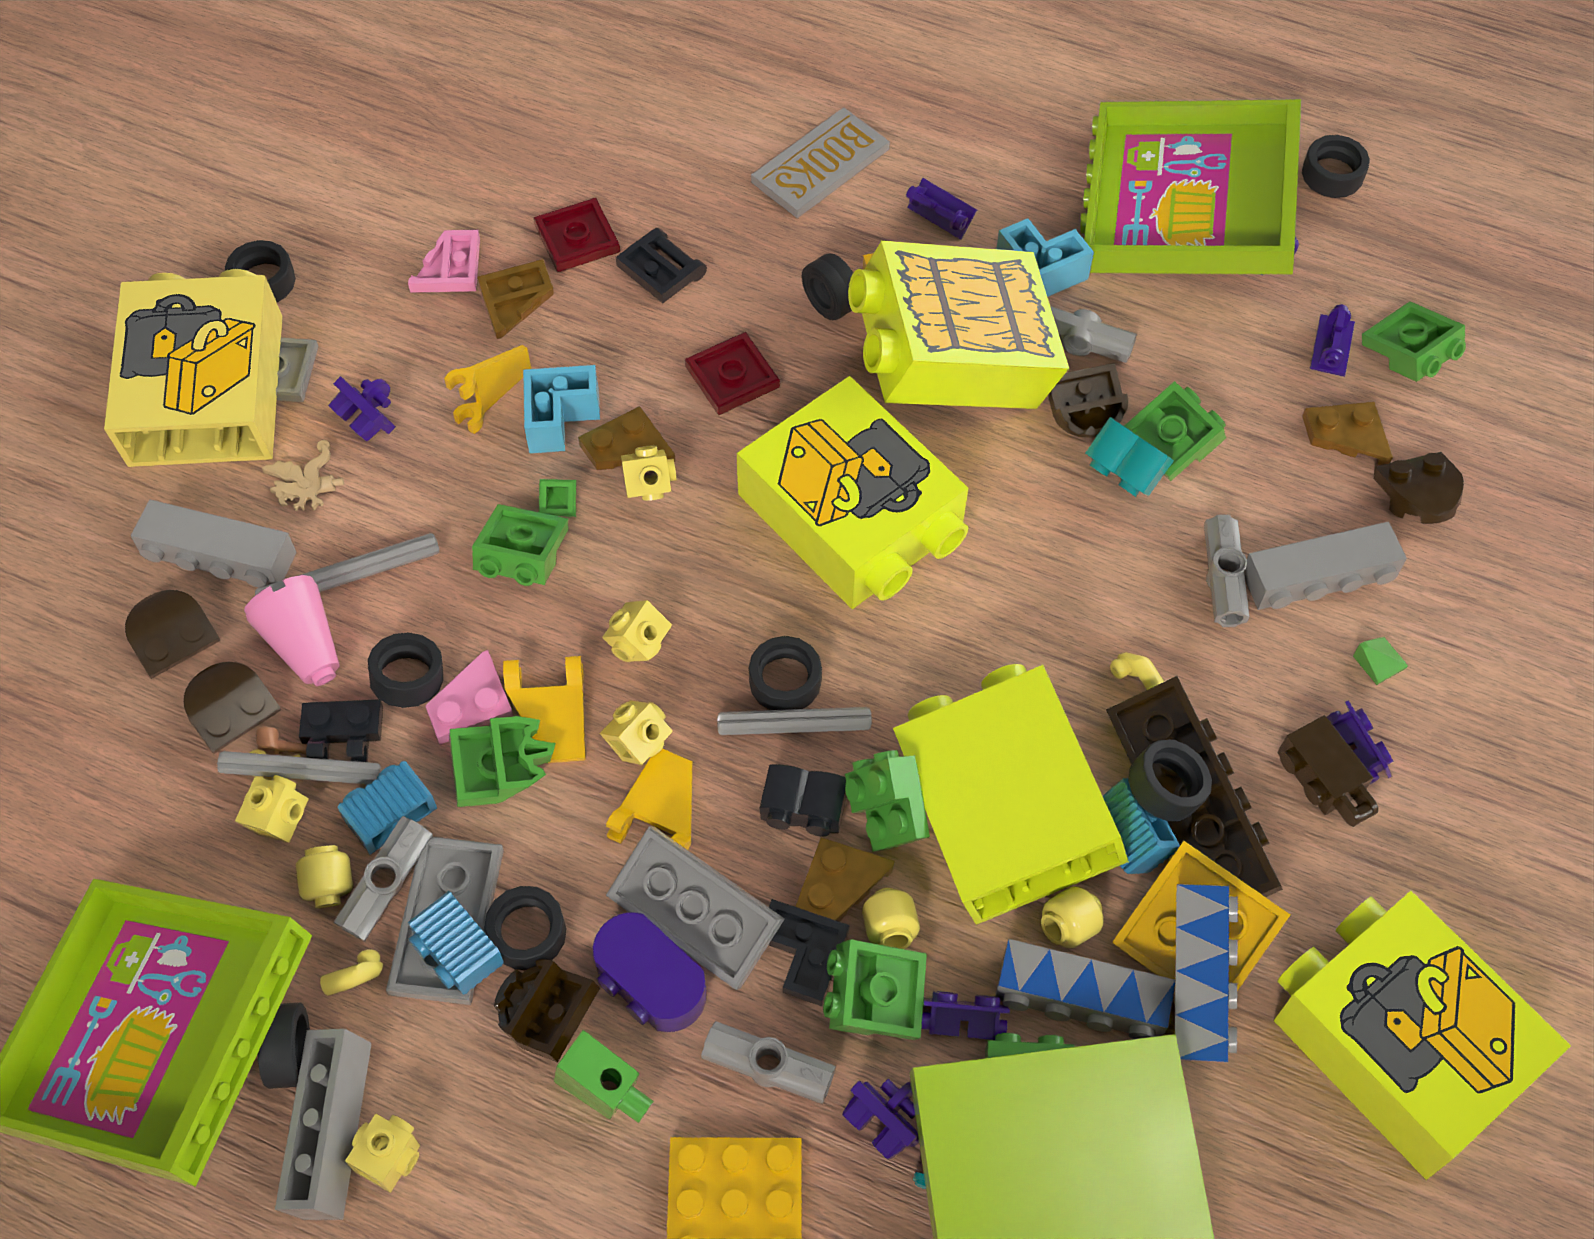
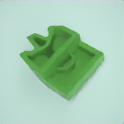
(497, 760)

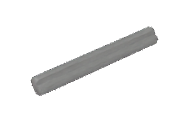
(794, 721)
(297, 767)

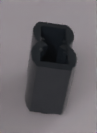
(803, 799)

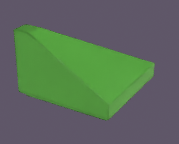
(557, 497)
(1379, 659)

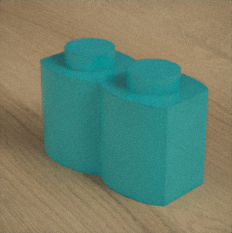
(1128, 457)

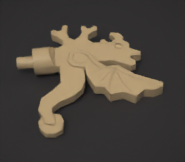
(305, 485)

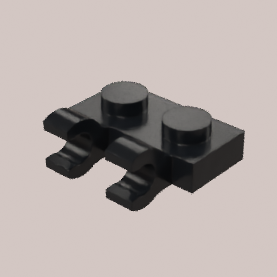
(341, 722)

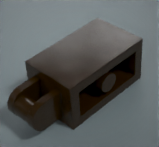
(1329, 771)

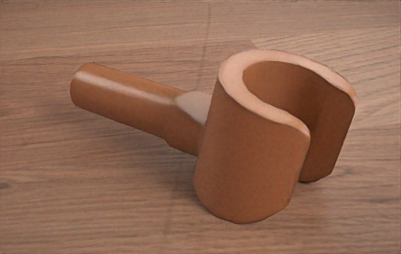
(268, 741)

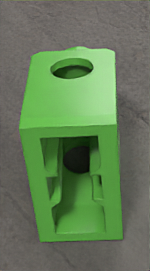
(589, 1065)

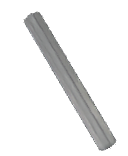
(369, 563)

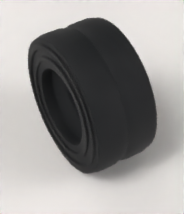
(827, 285)

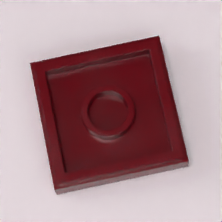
(576, 234)
(732, 373)

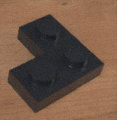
(811, 940)

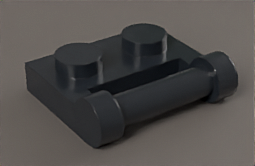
(654, 271)

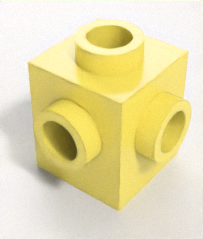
(648, 486)
(636, 631)
(636, 731)
(272, 808)
(384, 1151)

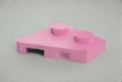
(450, 265)
(469, 699)

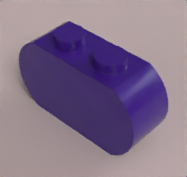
(649, 973)

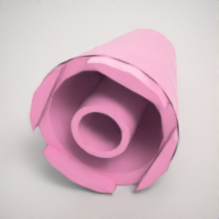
(296, 628)

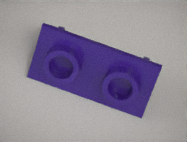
(940, 208)
(1333, 341)
(1354, 729)
(982, 1015)

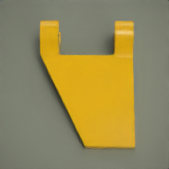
(489, 382)
(556, 707)
(659, 798)

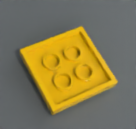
(1151, 928)
(734, 1188)

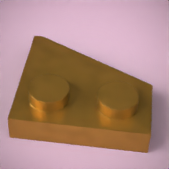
(514, 294)
(1349, 430)
(621, 437)
(840, 879)

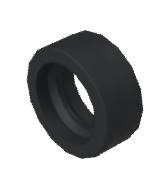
(1341, 149)
(265, 252)
(401, 647)
(781, 648)
(1156, 798)
(519, 898)
(283, 1047)

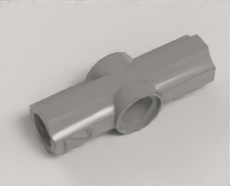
(1086, 333)
(1227, 588)
(368, 901)
(795, 1073)

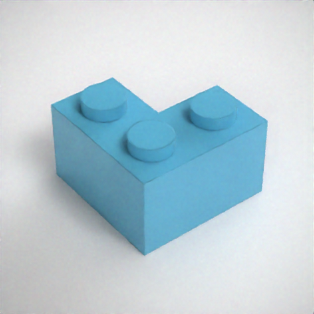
(1060, 260)
(556, 398)

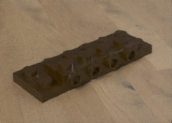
(1220, 824)

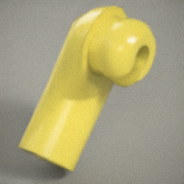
(1136, 666)
(353, 976)

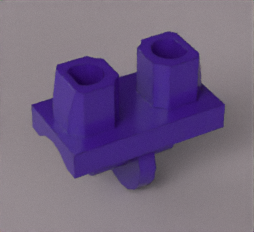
(373, 395)
(870, 1103)

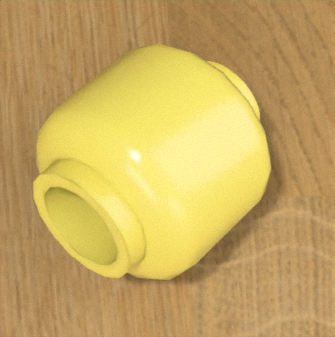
(324, 876)
(1072, 917)
(891, 918)

